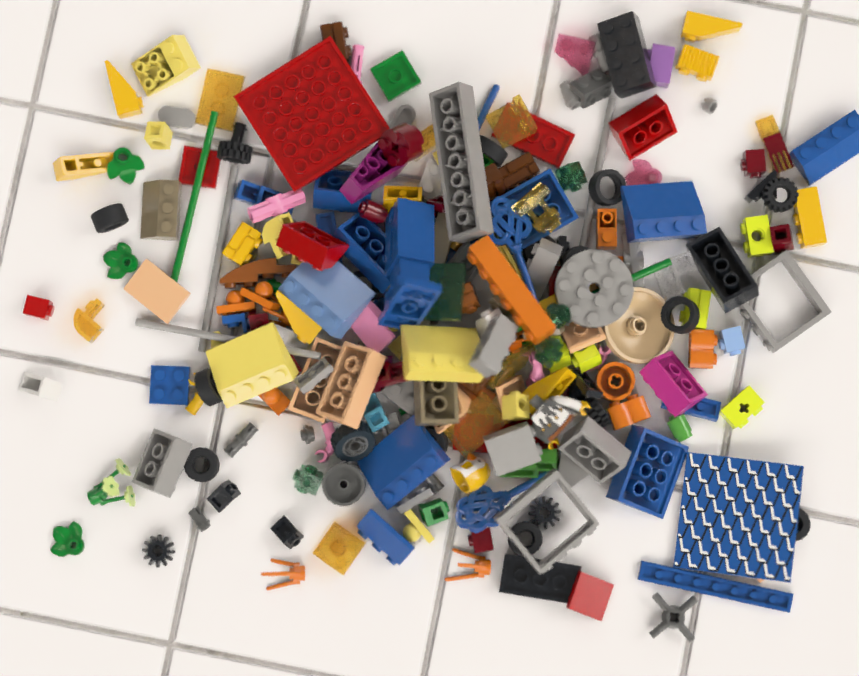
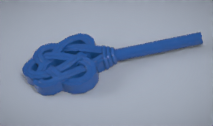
(504, 238)
(483, 502)

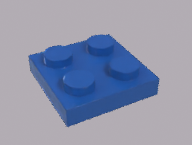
(169, 385)

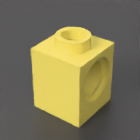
(158, 135)
(515, 406)

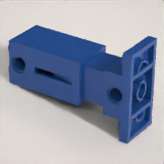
(408, 262)

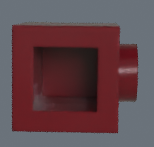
(753, 163)
(782, 238)
(481, 541)

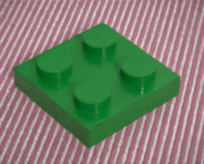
(395, 76)

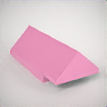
(368, 330)

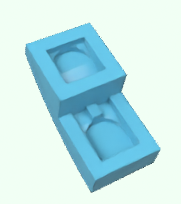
(375, 414)

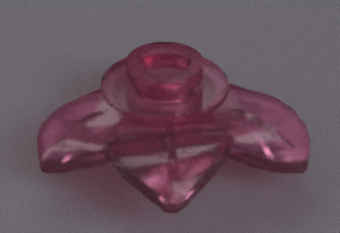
(642, 172)

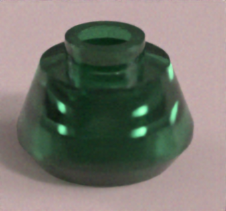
(559, 314)

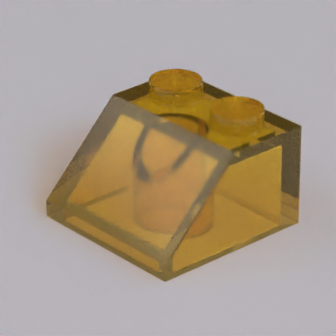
(339, 548)

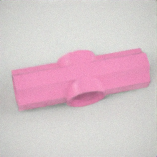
(276, 205)

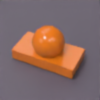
(261, 295)
(235, 304)
(275, 400)

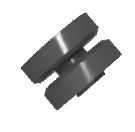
(355, 484)

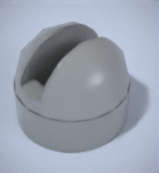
(709, 105)

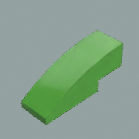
(549, 460)

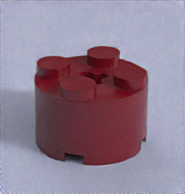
(401, 144)

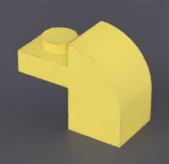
(272, 230)

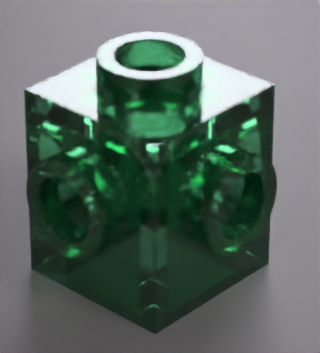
(571, 177)
(548, 351)
(307, 479)

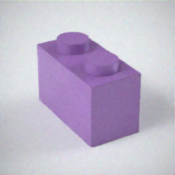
(661, 61)

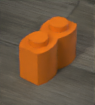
(701, 349)
(628, 412)

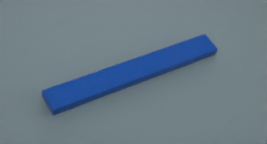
(715, 586)

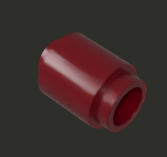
(372, 211)

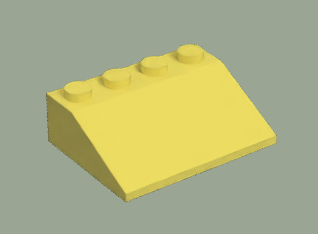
(439, 353)
(251, 365)

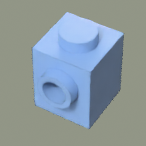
(731, 341)

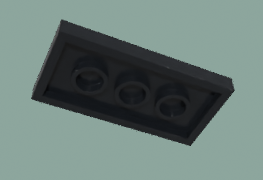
(521, 579)

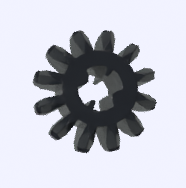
(549, 507)
(154, 556)

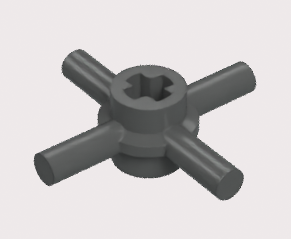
(666, 616)

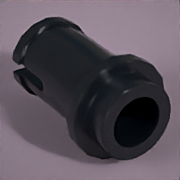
(238, 132)

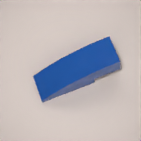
(254, 194)

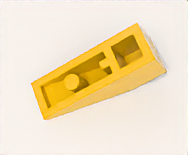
(703, 27)
(124, 96)
(81, 165)
(300, 322)
(550, 386)

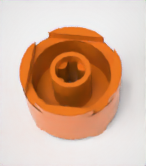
(617, 371)

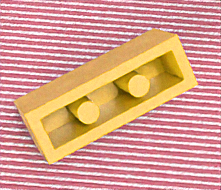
(809, 219)

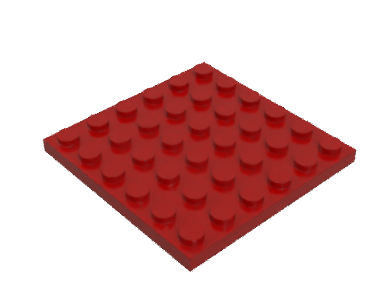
(312, 114)

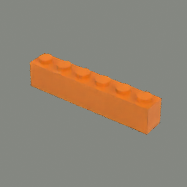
(511, 290)

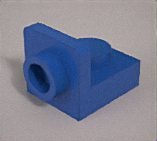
(233, 321)

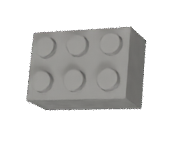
(594, 450)
(162, 463)

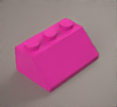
(673, 383)

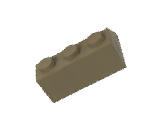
(161, 210)
(435, 403)

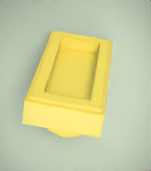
(415, 529)

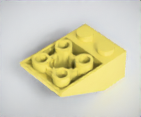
(165, 64)

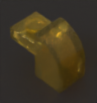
(84, 321)

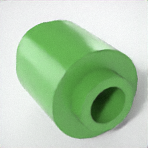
(679, 427)

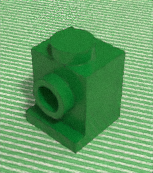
(438, 516)

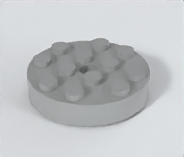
(613, 284)

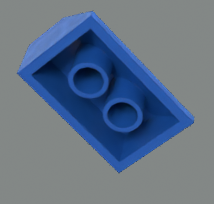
(327, 193)
(384, 538)

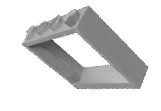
(806, 287)
(572, 541)

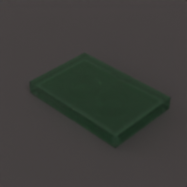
(450, 301)

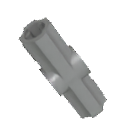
(633, 259)

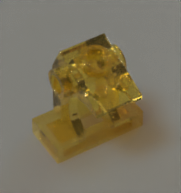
(545, 222)

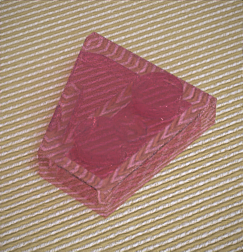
(576, 52)

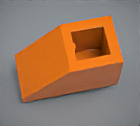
(606, 229)

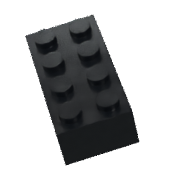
(626, 55)
(722, 270)

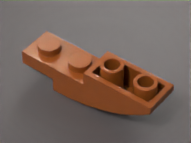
(249, 273)

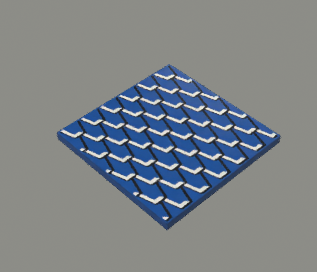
(738, 517)

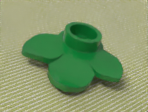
(126, 168)
(117, 261)
(65, 538)

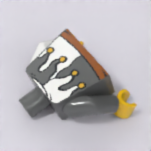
(554, 416)

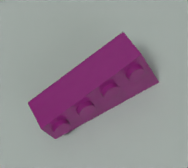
(369, 175)

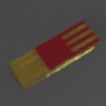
(774, 144)

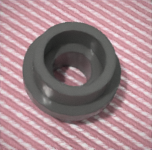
(307, 434)

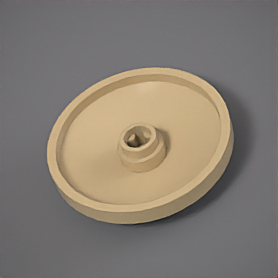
(640, 332)

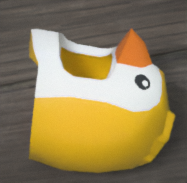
(471, 473)

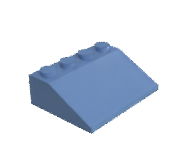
(328, 296)

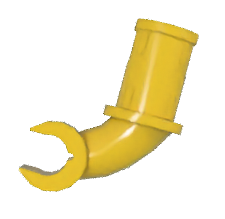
(195, 403)

